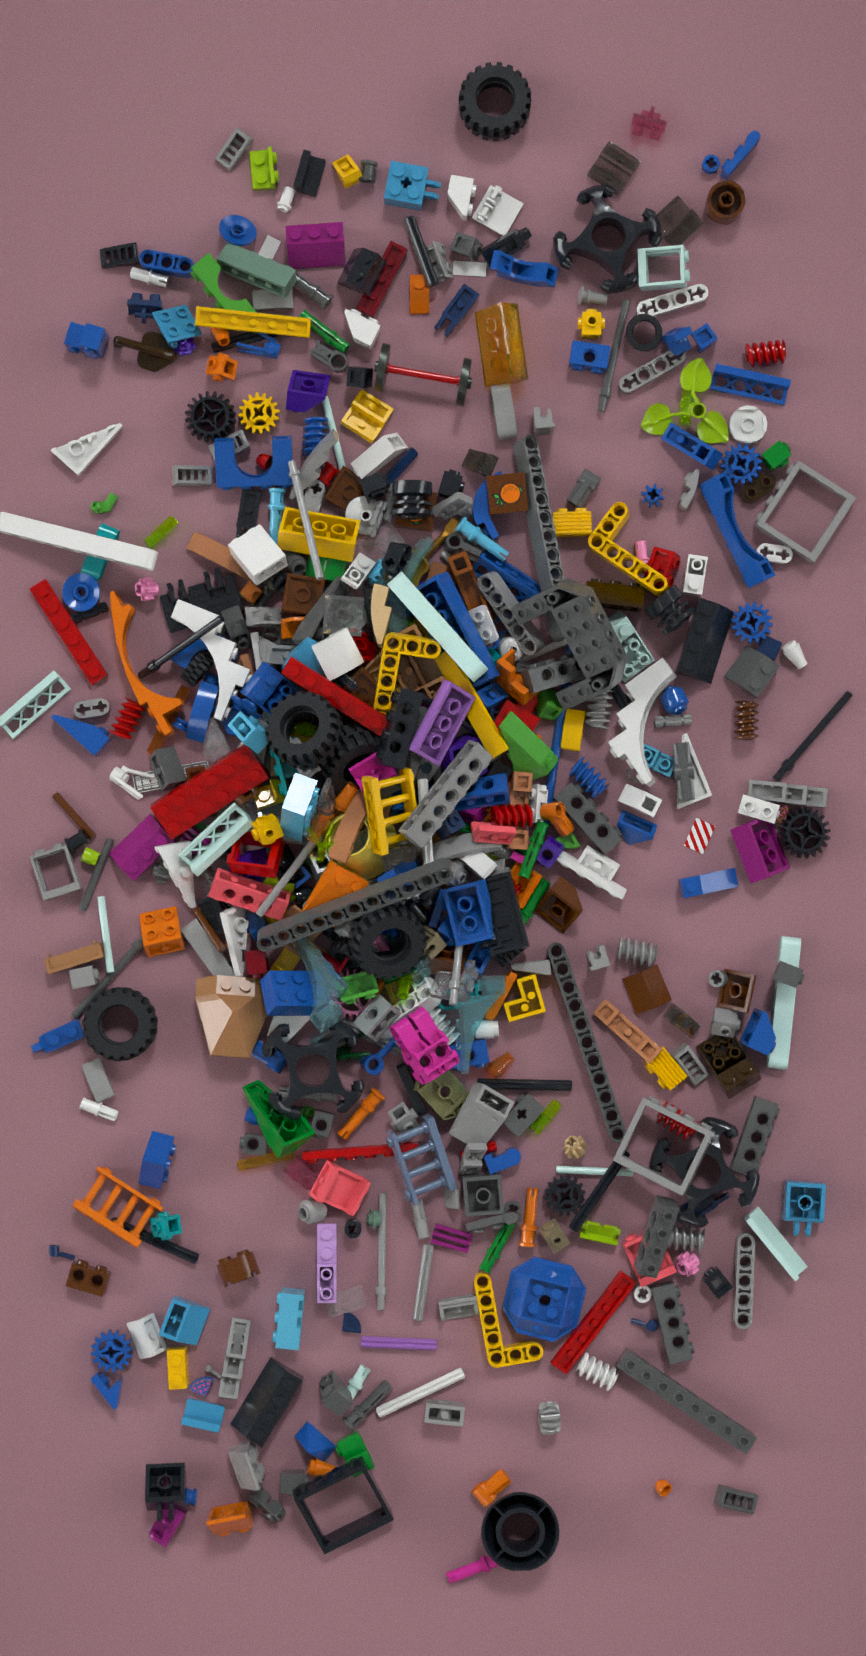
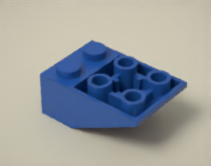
(268, 687)

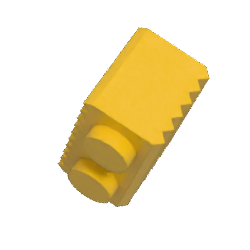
(572, 523)
(666, 1070)
(177, 1367)

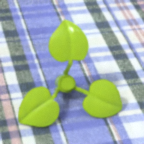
(713, 426)

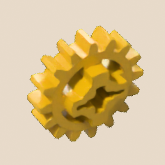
(264, 406)

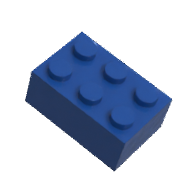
(287, 993)

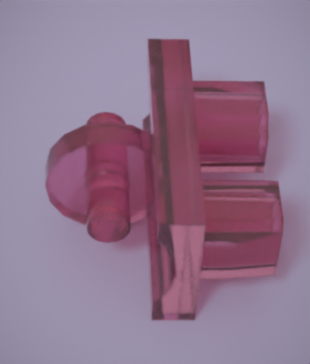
(648, 120)

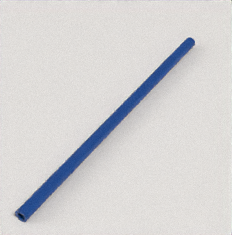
(556, 748)

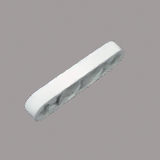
(671, 299)

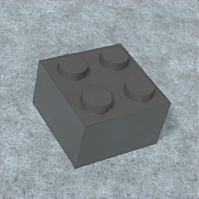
(483, 1194)

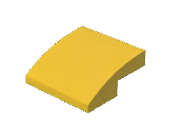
(367, 416)

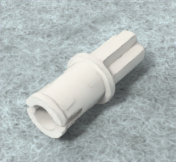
(149, 277)
(99, 1109)

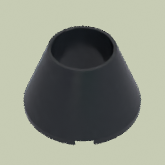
(524, 1553)

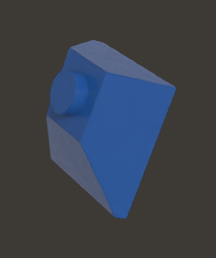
(759, 1033)

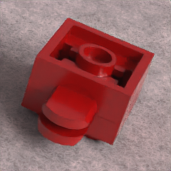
(524, 713)

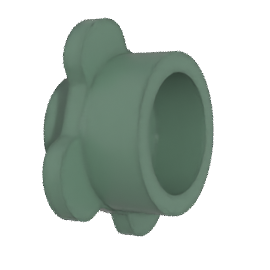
(373, 1218)

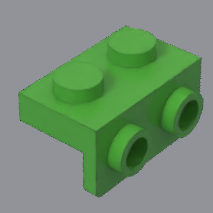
(359, 985)

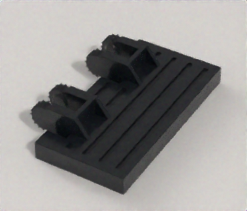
(213, 600)
(506, 916)

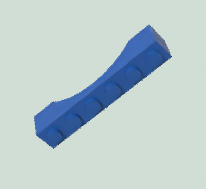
(719, 496)

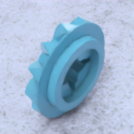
(376, 573)

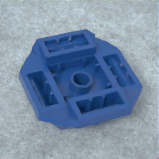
(540, 1278)

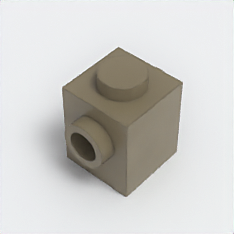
(554, 1235)

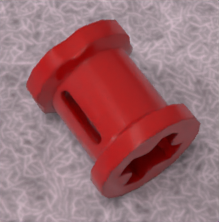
(327, 473)

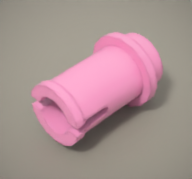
(641, 551)

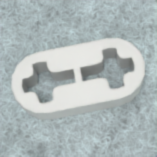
(776, 549)

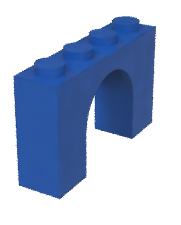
(231, 475)

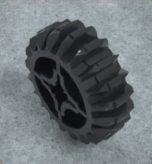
(203, 421)
(807, 824)

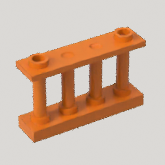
(116, 1226)

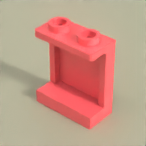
(340, 1188)
(631, 1247)

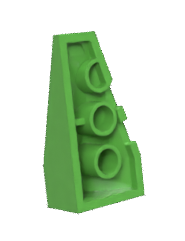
(526, 748)

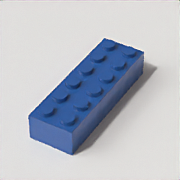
(446, 600)

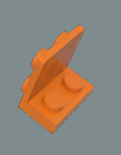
(161, 931)

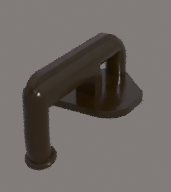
(153, 350)

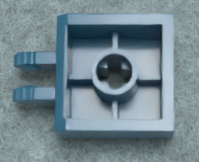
(414, 194)
(811, 1211)

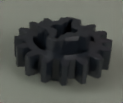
(560, 1202)

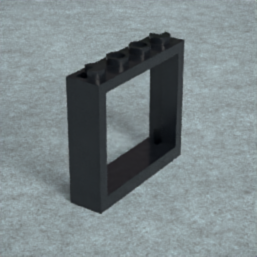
(354, 1529)

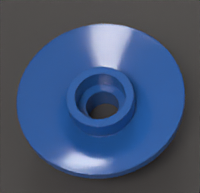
(237, 230)
(72, 589)

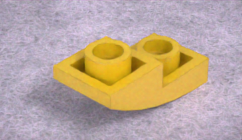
(573, 730)

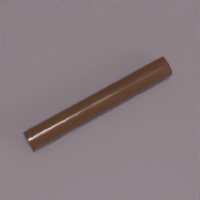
(74, 816)
(208, 929)

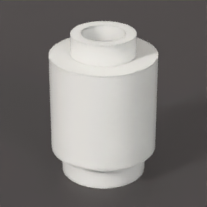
(487, 1030)

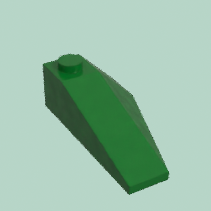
(280, 1132)

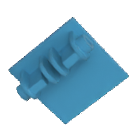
(176, 324)

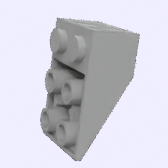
(480, 1115)
(246, 1465)

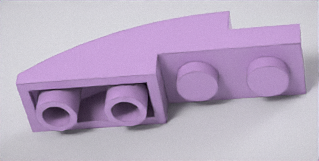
(326, 1262)

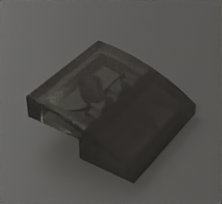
(614, 167)
(678, 221)

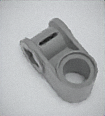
(312, 500)

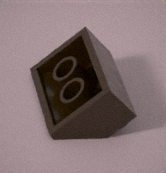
(618, 596)

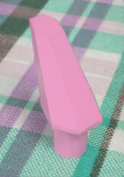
(381, 944)

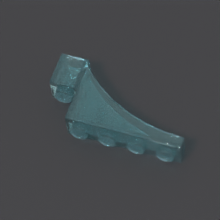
(398, 618)
(326, 985)
(473, 1012)

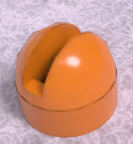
(663, 1487)

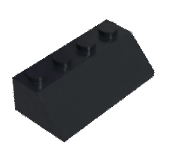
(704, 641)
(266, 1401)

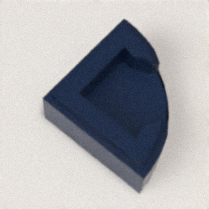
(351, 1323)

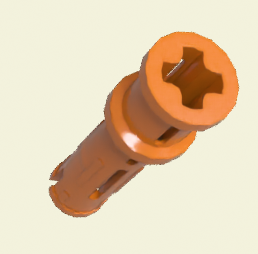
(367, 1106)
(529, 1227)

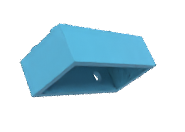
(299, 807)

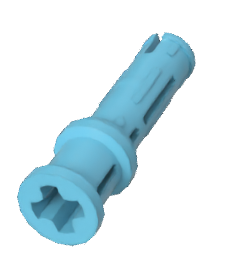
(276, 507)
(474, 534)

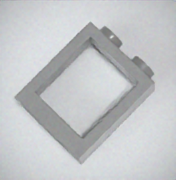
(40, 854)

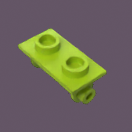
(603, 1234)

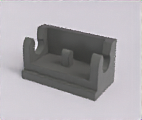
(167, 768)

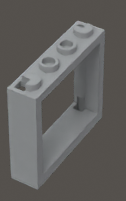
(773, 500)
(685, 1119)

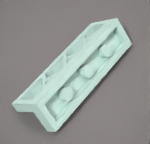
(29, 698)
(220, 843)
(775, 1242)

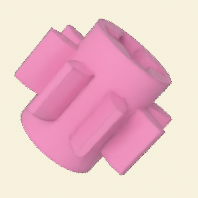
(146, 589)
(687, 1263)

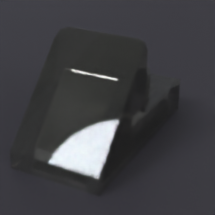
(480, 462)

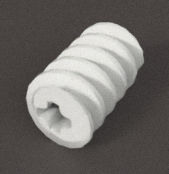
(443, 1025)
(597, 1371)

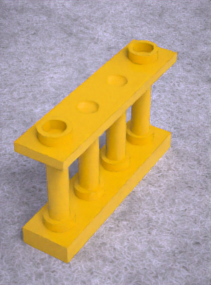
(375, 807)

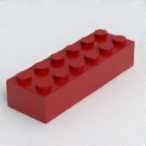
(209, 790)

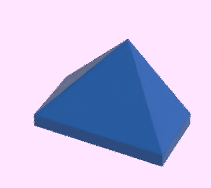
(635, 828)
(314, 1441)

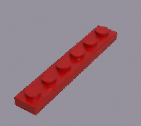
(68, 632)
(335, 695)
(351, 1153)
(593, 1322)

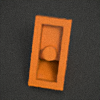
(419, 295)

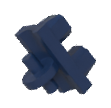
(144, 308)

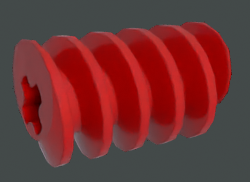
(765, 353)
(127, 719)
(512, 814)
(681, 1128)

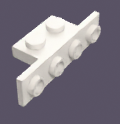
(595, 868)

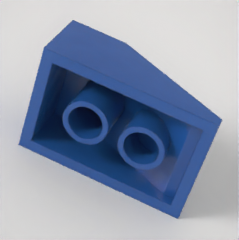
(469, 912)

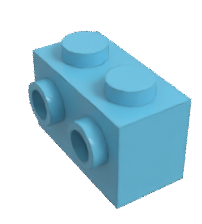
(249, 731)

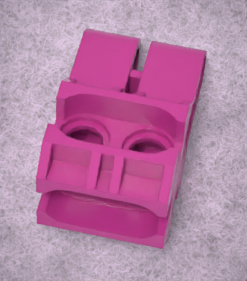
(419, 1038)

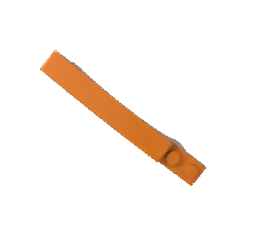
(159, 705)

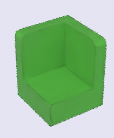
(548, 705)

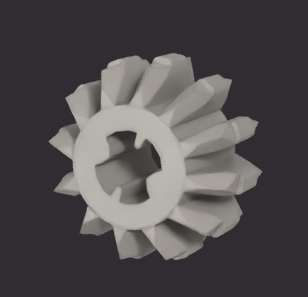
(549, 1418)

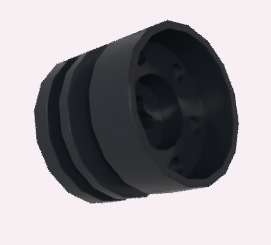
(412, 503)
(670, 610)

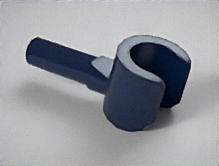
(54, 1252)
(651, 1325)

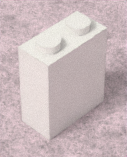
(257, 554)

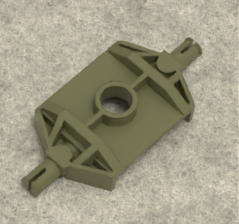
(448, 1106)

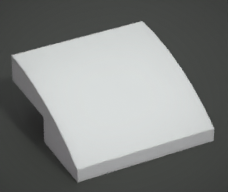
(337, 654)

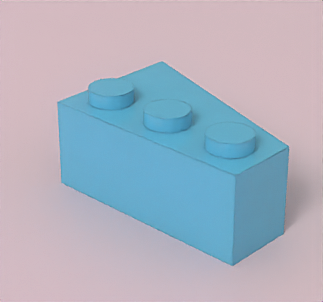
(289, 1318)

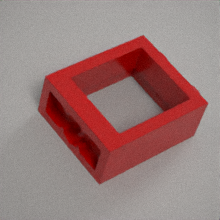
(273, 863)

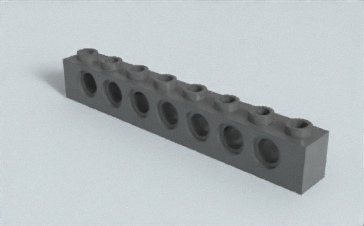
(686, 1400)

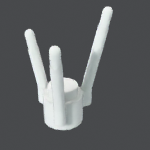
(120, 777)

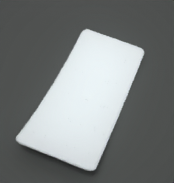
(269, 247)

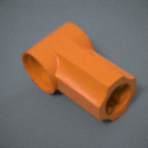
(556, 815)
(487, 1490)

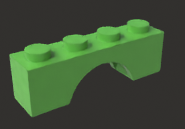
(207, 272)

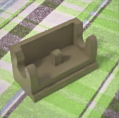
(434, 943)

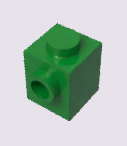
(776, 456)

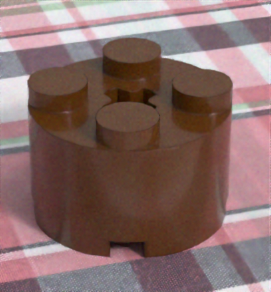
(717, 195)
(238, 1268)

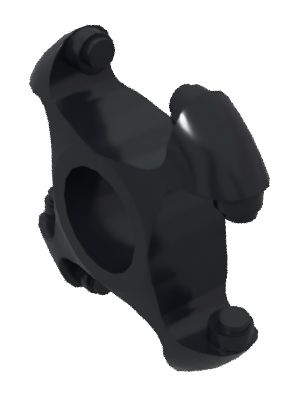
(605, 216)
(299, 1088)
(727, 1180)

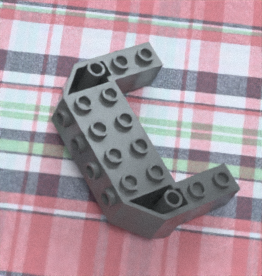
(586, 633)

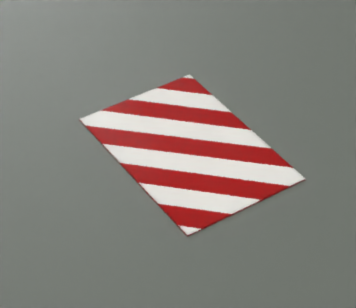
(699, 835)

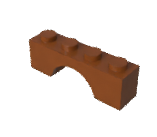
(467, 580)

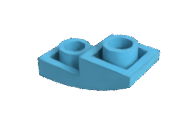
(659, 761)

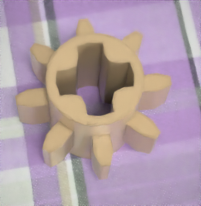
(575, 1147)

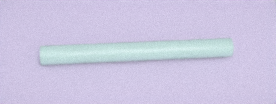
(331, 425)
(105, 934)
(590, 1170)

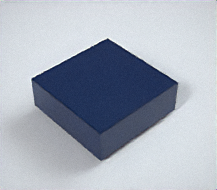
(769, 647)

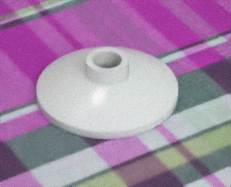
(357, 508)

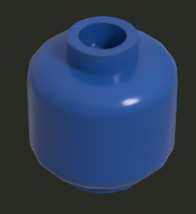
(674, 700)

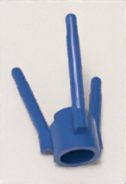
(269, 350)

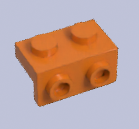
(527, 885)

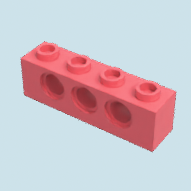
(244, 886)

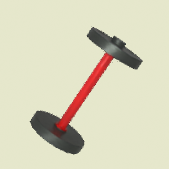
(383, 367)

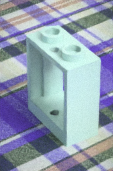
(643, 270)

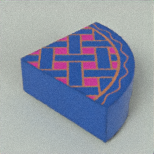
(201, 1385)

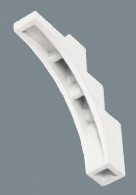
(222, 650)
(630, 742)

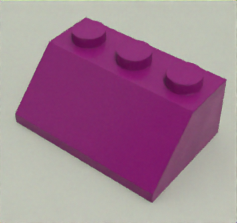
(316, 245)
(759, 849)
(137, 851)

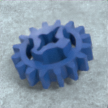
(748, 460)
(760, 620)
(111, 1342)

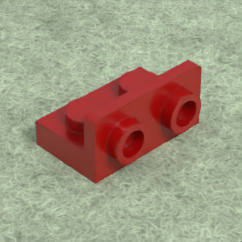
(664, 562)

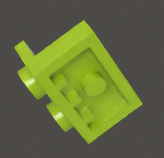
(262, 169)

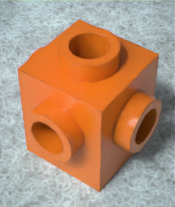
(221, 367)

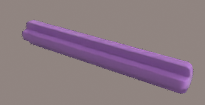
(398, 1343)

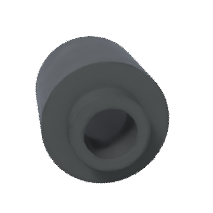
(296, 562)

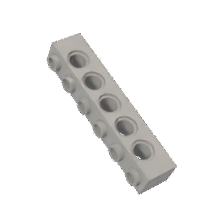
(447, 782)

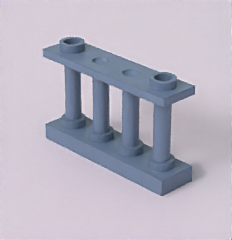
(439, 1162)

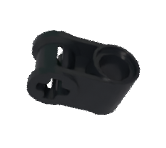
(396, 558)

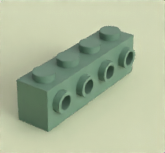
(257, 270)

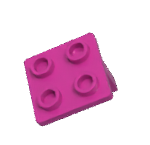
(369, 768)

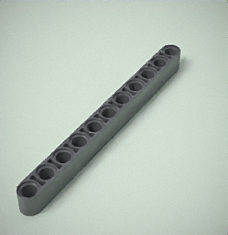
(540, 522)
(361, 898)
(593, 1049)

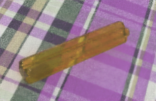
(261, 1160)

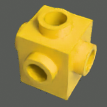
(588, 330)
(266, 829)

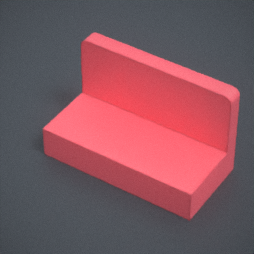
(487, 833)

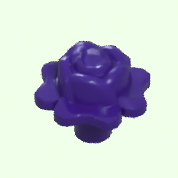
(185, 347)

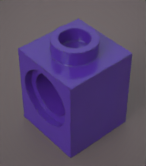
(552, 845)

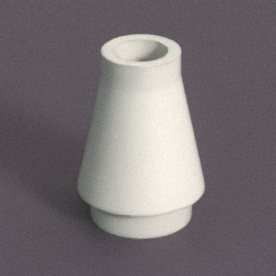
(794, 653)

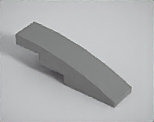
(311, 467)
(788, 793)
(234, 1358)

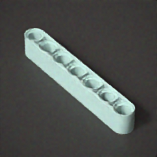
(437, 626)
(784, 1005)

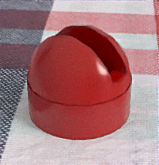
(264, 461)

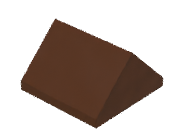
(646, 989)
(738, 991)

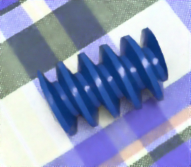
(313, 433)
(588, 778)

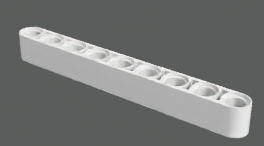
(78, 541)

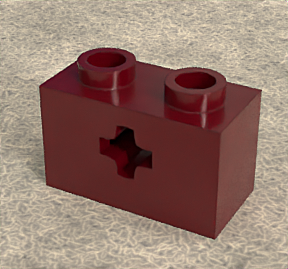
(256, 963)

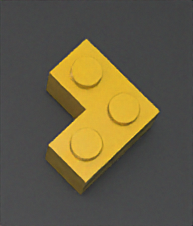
(530, 1001)

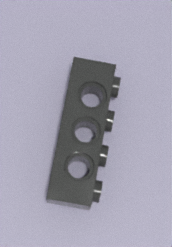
(533, 678)
(613, 835)
(757, 1107)
(656, 1236)
(674, 1353)

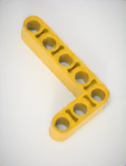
(623, 555)
(391, 671)
(494, 1328)

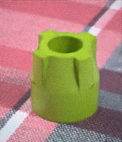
(90, 856)

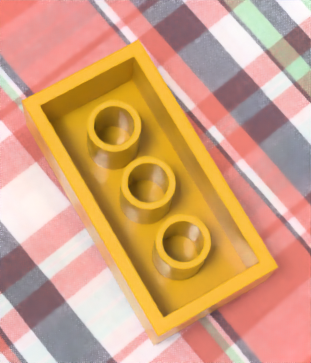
(333, 535)

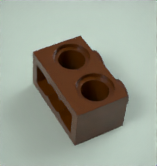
(87, 1283)

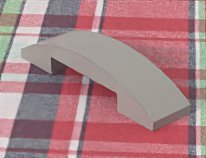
(461, 846)

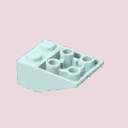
(636, 650)

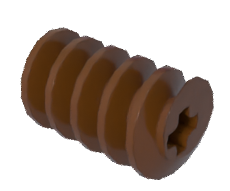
(746, 720)

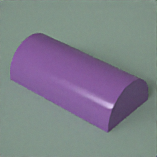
(441, 722)

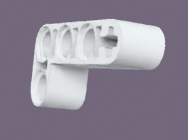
(416, 999)

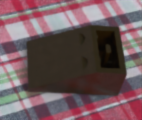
(729, 1064)

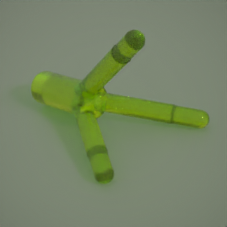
(324, 845)

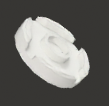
(748, 424)

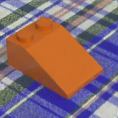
(333, 884)
(230, 1518)

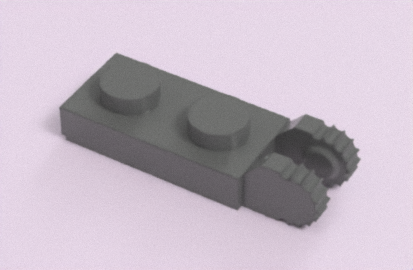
(495, 1221)

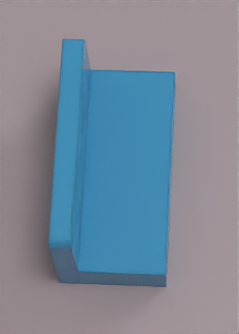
(203, 1415)

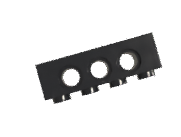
(407, 721)

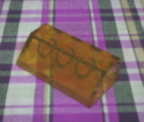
(501, 344)

